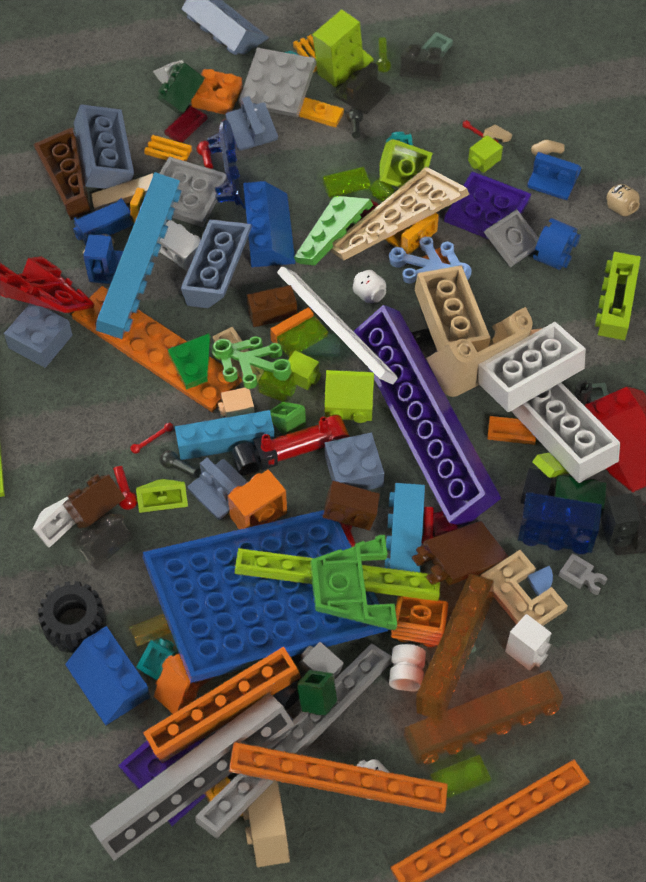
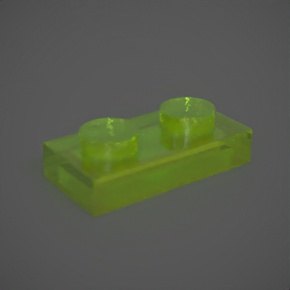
(346, 182)
(302, 336)
(463, 776)

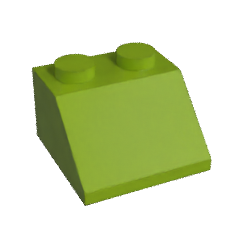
(402, 162)
(349, 395)

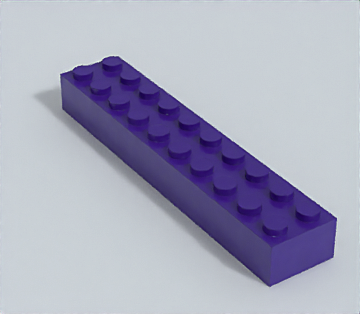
(428, 420)

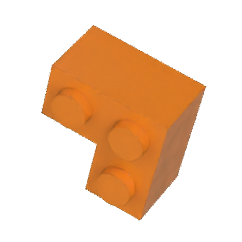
(174, 685)

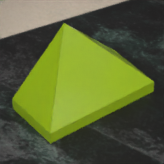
(161, 495)

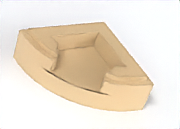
(497, 132)

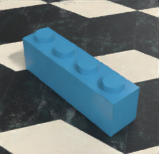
(222, 434)
(405, 525)

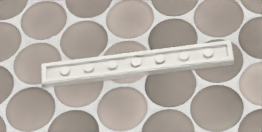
(338, 326)

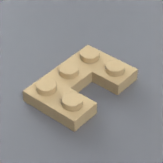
(514, 599)

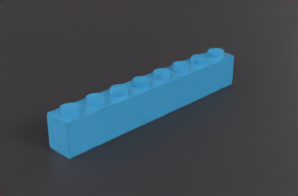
(138, 256)

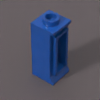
(103, 221)

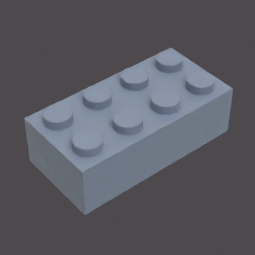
(103, 146)

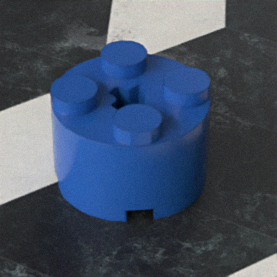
(556, 244)

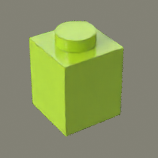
(485, 154)
(305, 370)

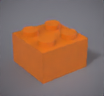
(257, 501)

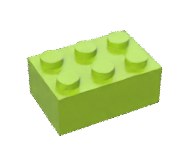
(338, 48)

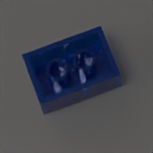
(559, 523)

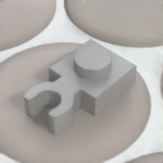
(580, 572)

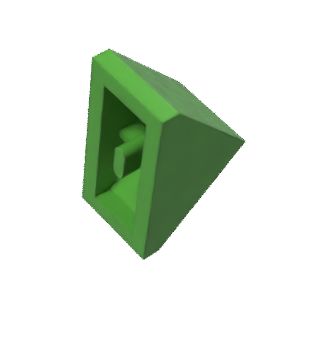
(288, 417)

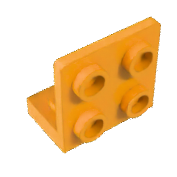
(410, 237)

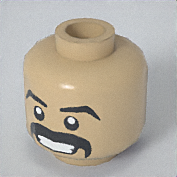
(623, 200)

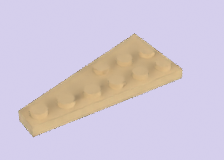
(409, 204)

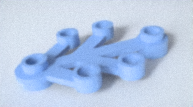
(399, 258)

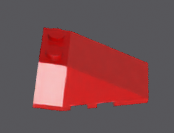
(42, 286)
(625, 419)

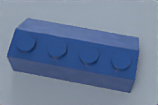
(271, 225)

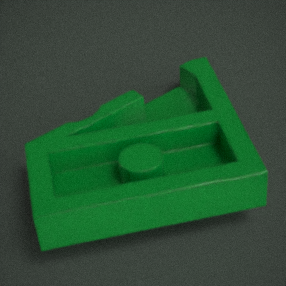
(192, 360)

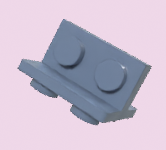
(251, 124)
(215, 485)

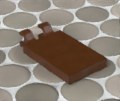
(460, 553)

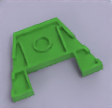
(341, 586)

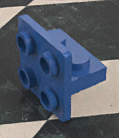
(553, 176)

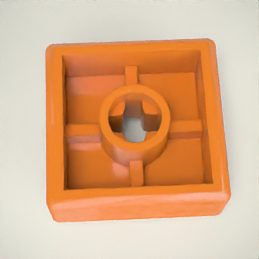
(217, 92)
(420, 620)

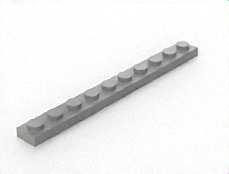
(307, 728)

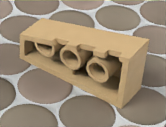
(267, 828)

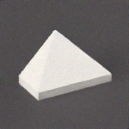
(53, 523)

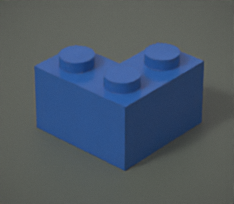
(101, 259)

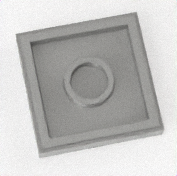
(512, 238)

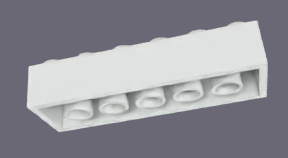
(569, 432)

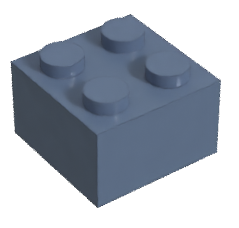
(38, 334)
(355, 462)

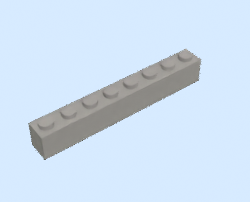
(188, 777)

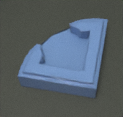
(541, 580)

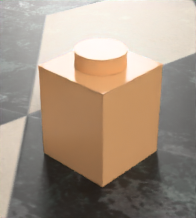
(236, 403)

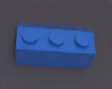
(107, 676)

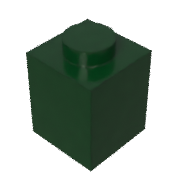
(317, 692)

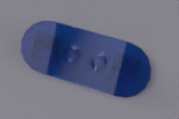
(225, 143)

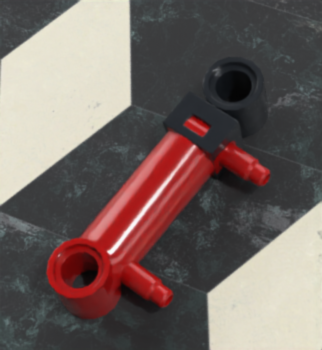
(268, 451)

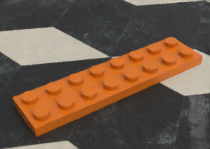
(148, 346)

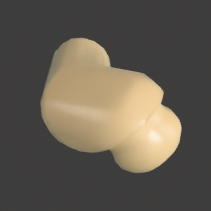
(547, 147)

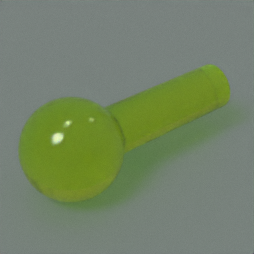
(383, 63)

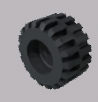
(67, 598)

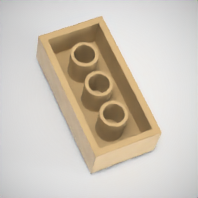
(450, 308)

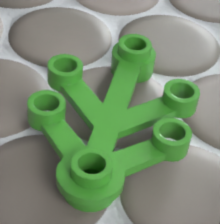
(225, 350)

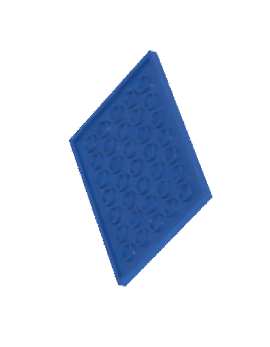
(235, 619)

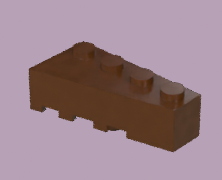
(63, 167)

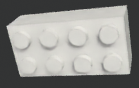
(531, 366)

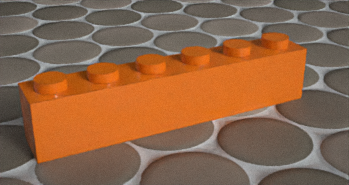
(221, 705)

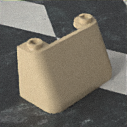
(458, 362)

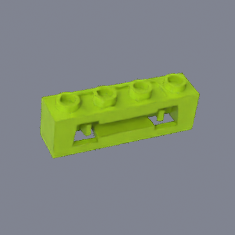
(617, 323)

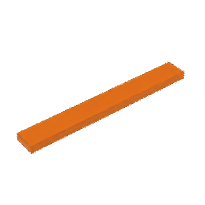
(338, 777)
(491, 824)

